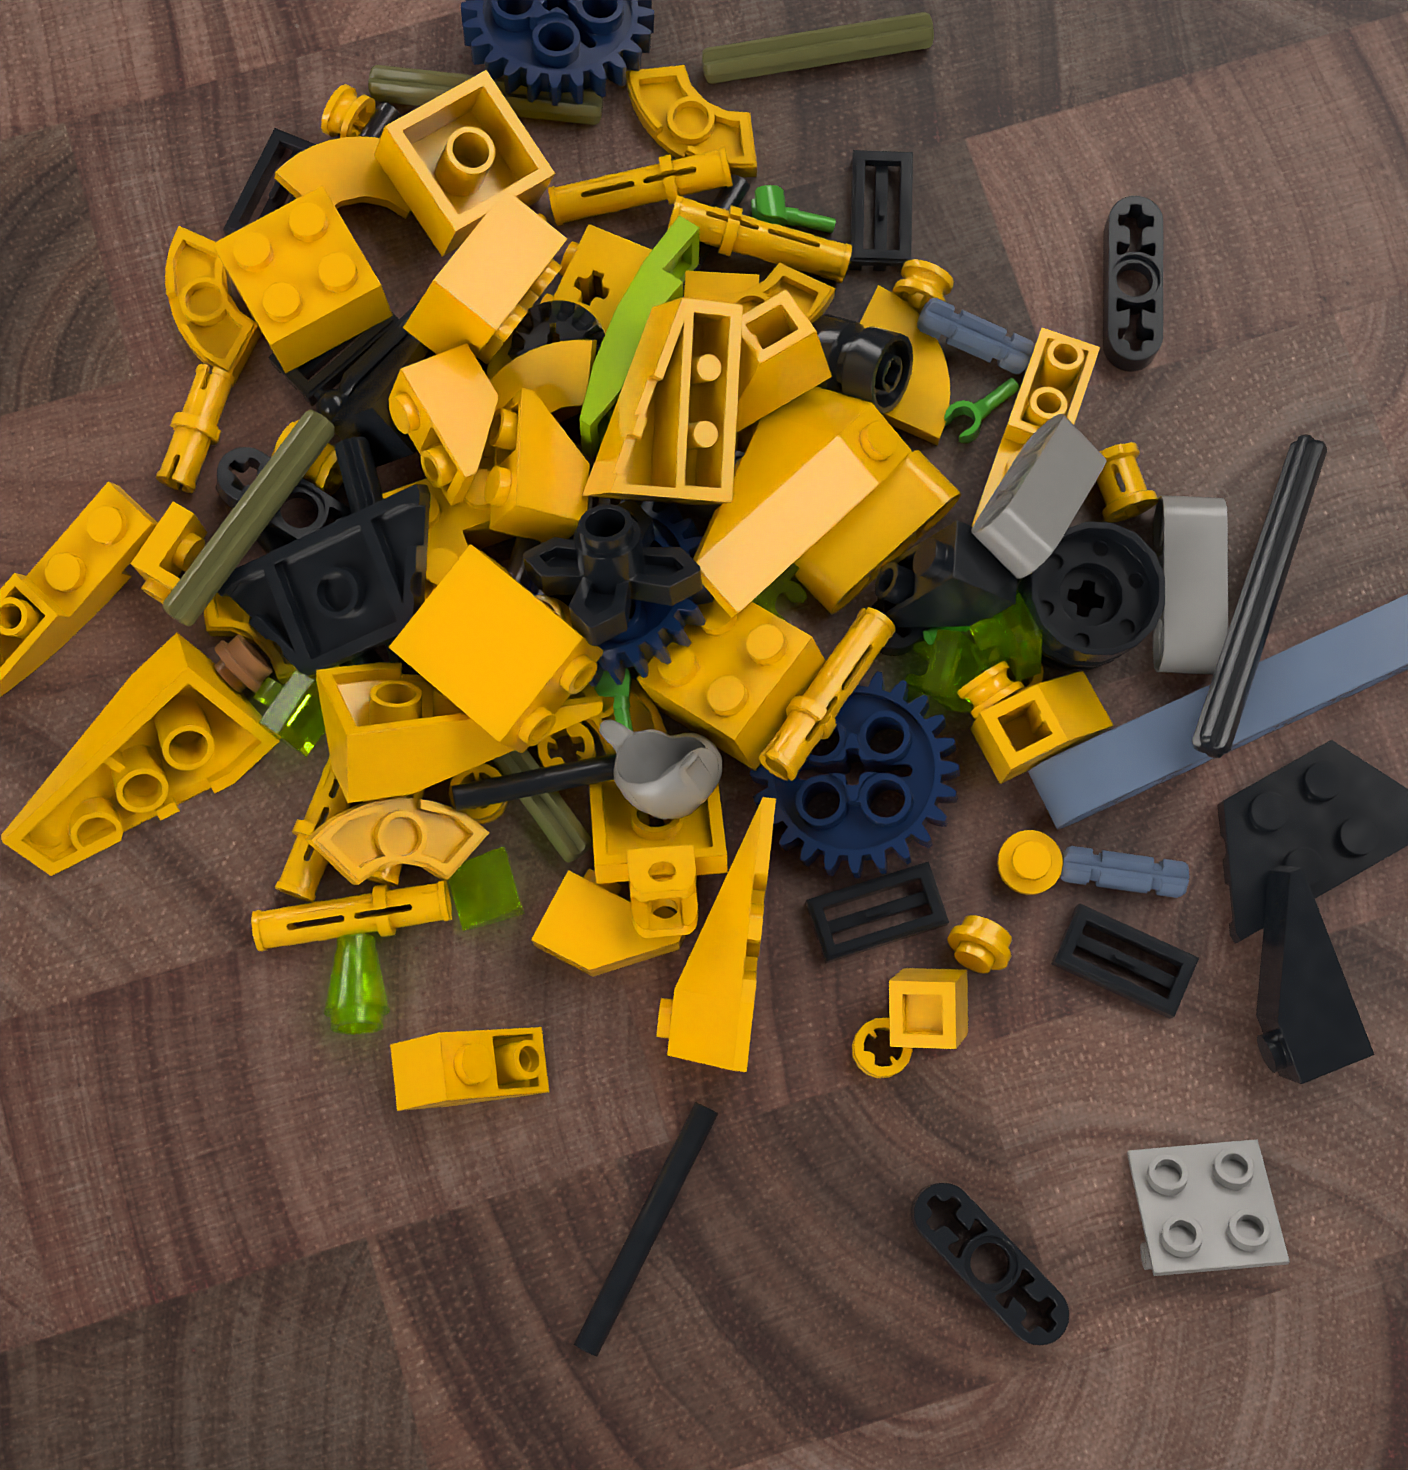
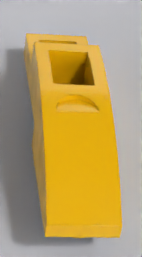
(1050, 387)
(69, 582)

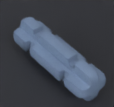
(975, 335)
(1125, 871)

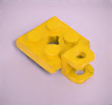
(656, 860)

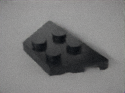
(341, 584)
(1313, 814)

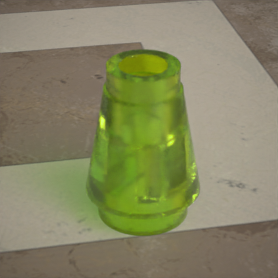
(356, 987)

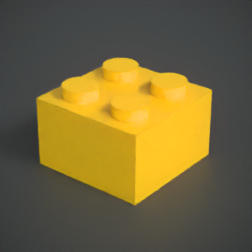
(459, 158)
(303, 279)
(489, 281)
(735, 678)

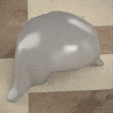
(662, 771)

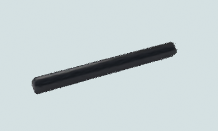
(1259, 598)

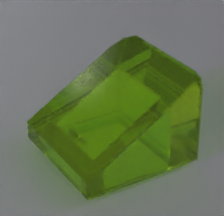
(486, 890)

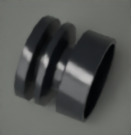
(1117, 582)

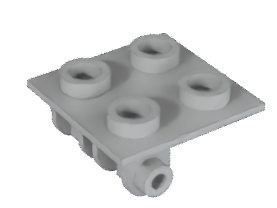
(1206, 1208)

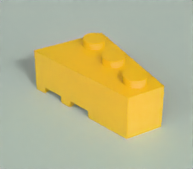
(676, 410)

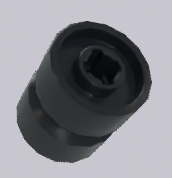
(865, 361)

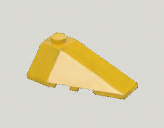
(791, 487)
(403, 735)
(150, 749)
(717, 988)

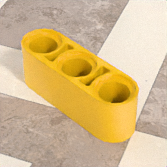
(876, 531)

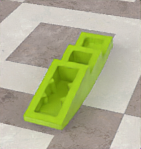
(655, 283)

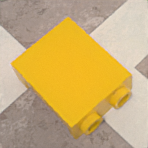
(497, 651)

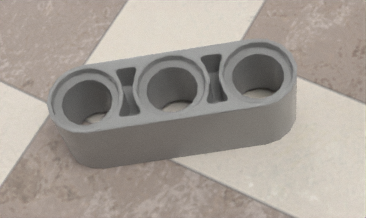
(1039, 496)
(1193, 555)

